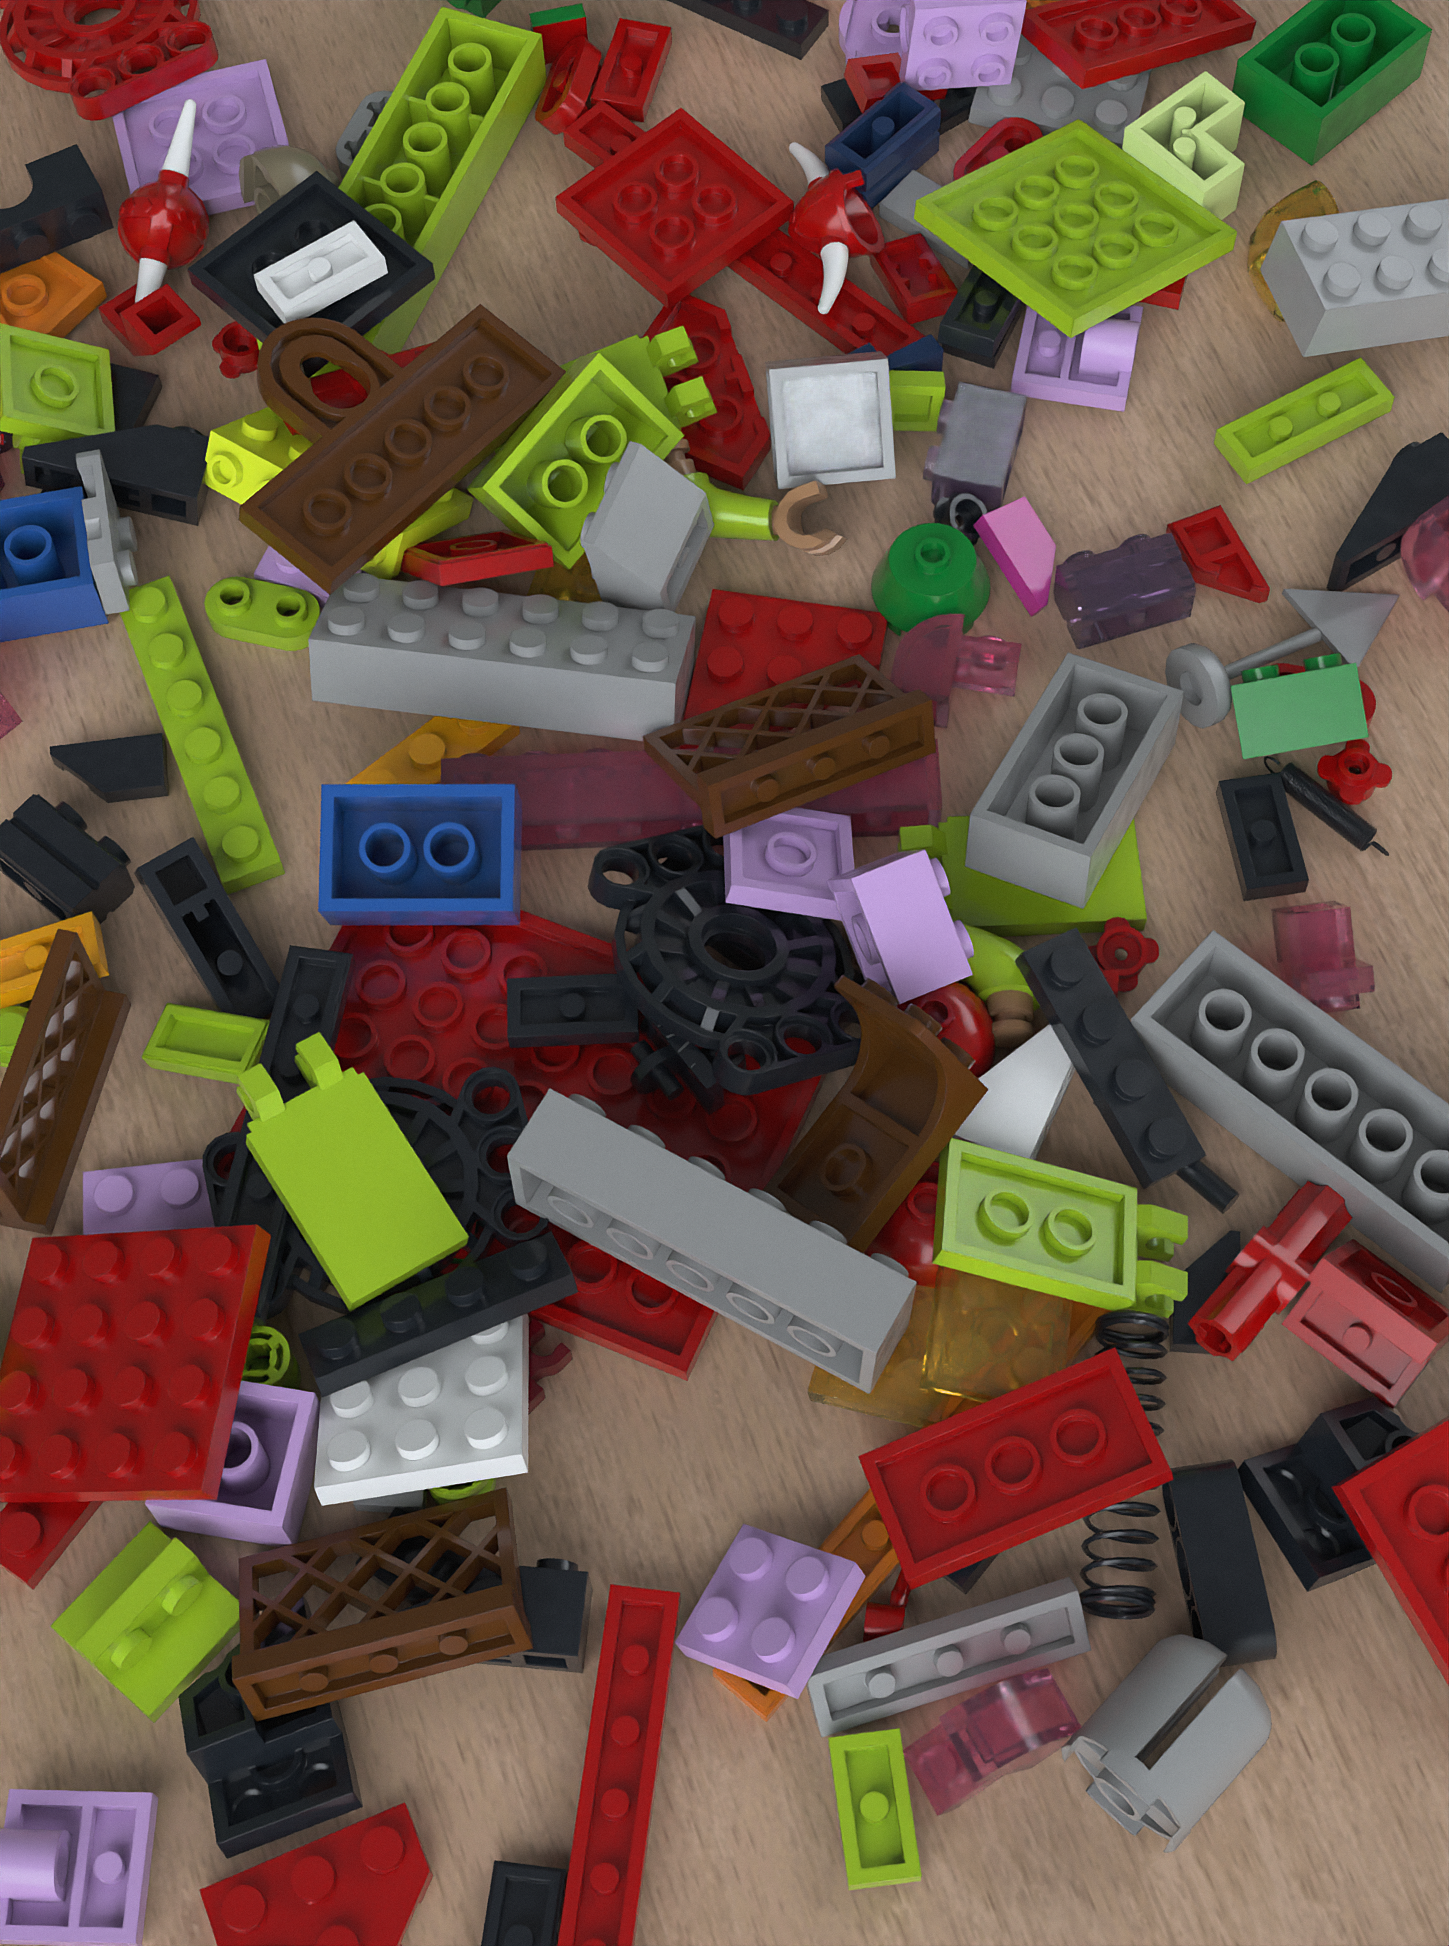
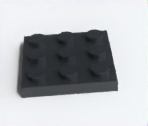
(289, 225)

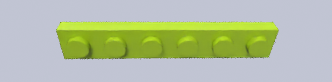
(200, 737)

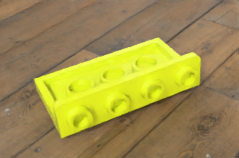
(259, 446)

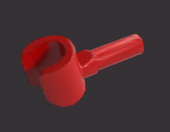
(886, 1618)

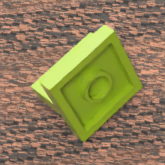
(52, 388)
(151, 1620)

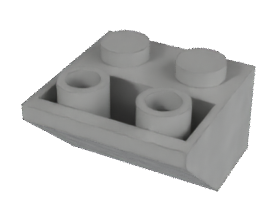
(646, 532)

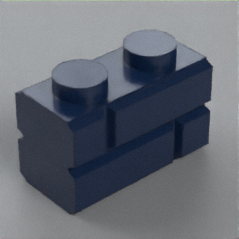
(887, 141)

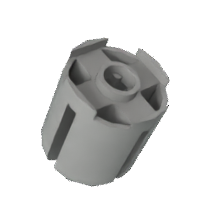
(1200, 1760)

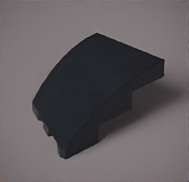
(1296, 1493)
(271, 1772)

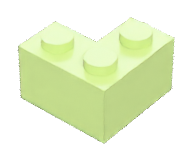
(1192, 143)

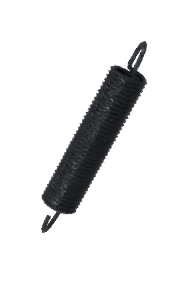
(1327, 807)

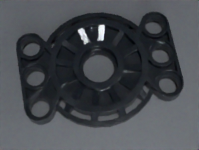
(707, 1001)
(453, 1153)

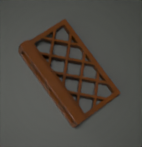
(794, 768)
(55, 1084)
(385, 1643)

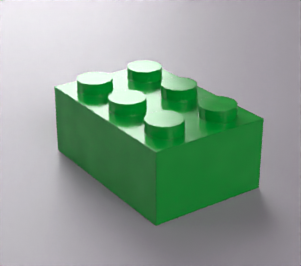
(1329, 71)

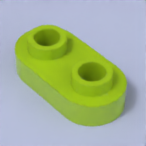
(259, 613)

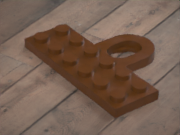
(395, 451)

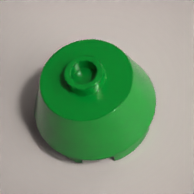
(928, 575)

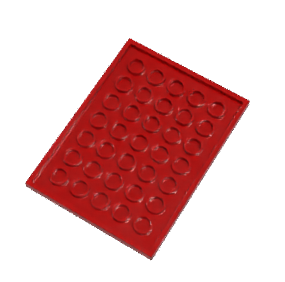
(435, 1011)

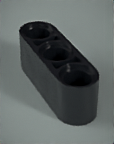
(1219, 1561)

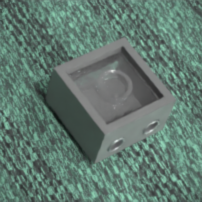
(830, 419)

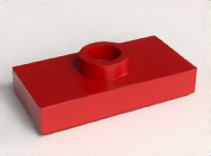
(914, 278)

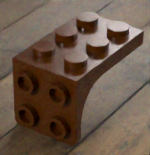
(883, 1122)

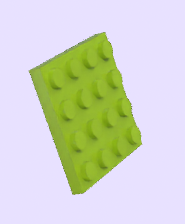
(1074, 227)

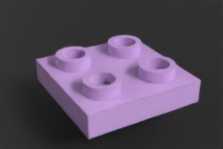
(959, 42)
(1078, 370)
(75, 1867)

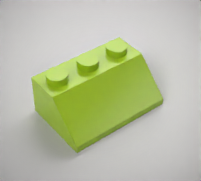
(561, 454)

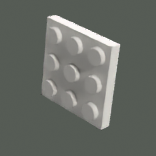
(429, 1420)

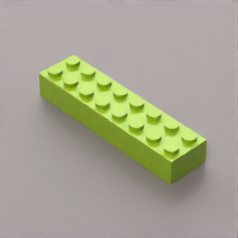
(443, 143)

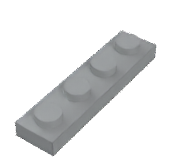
(947, 1656)

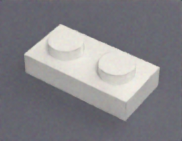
(321, 273)

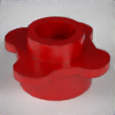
(230, 345)
(1351, 787)
(1139, 952)

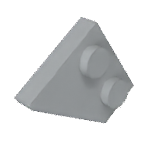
(108, 535)

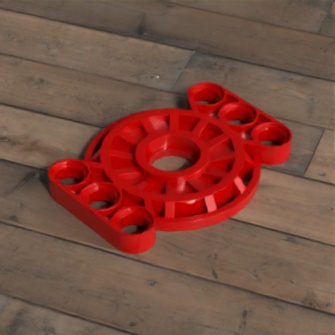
(108, 53)

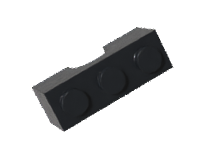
(58, 212)

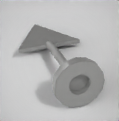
(1341, 619)

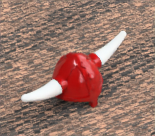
(165, 220)
(833, 221)

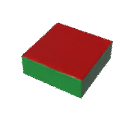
(558, 28)

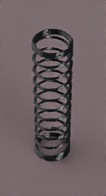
(1133, 1594)

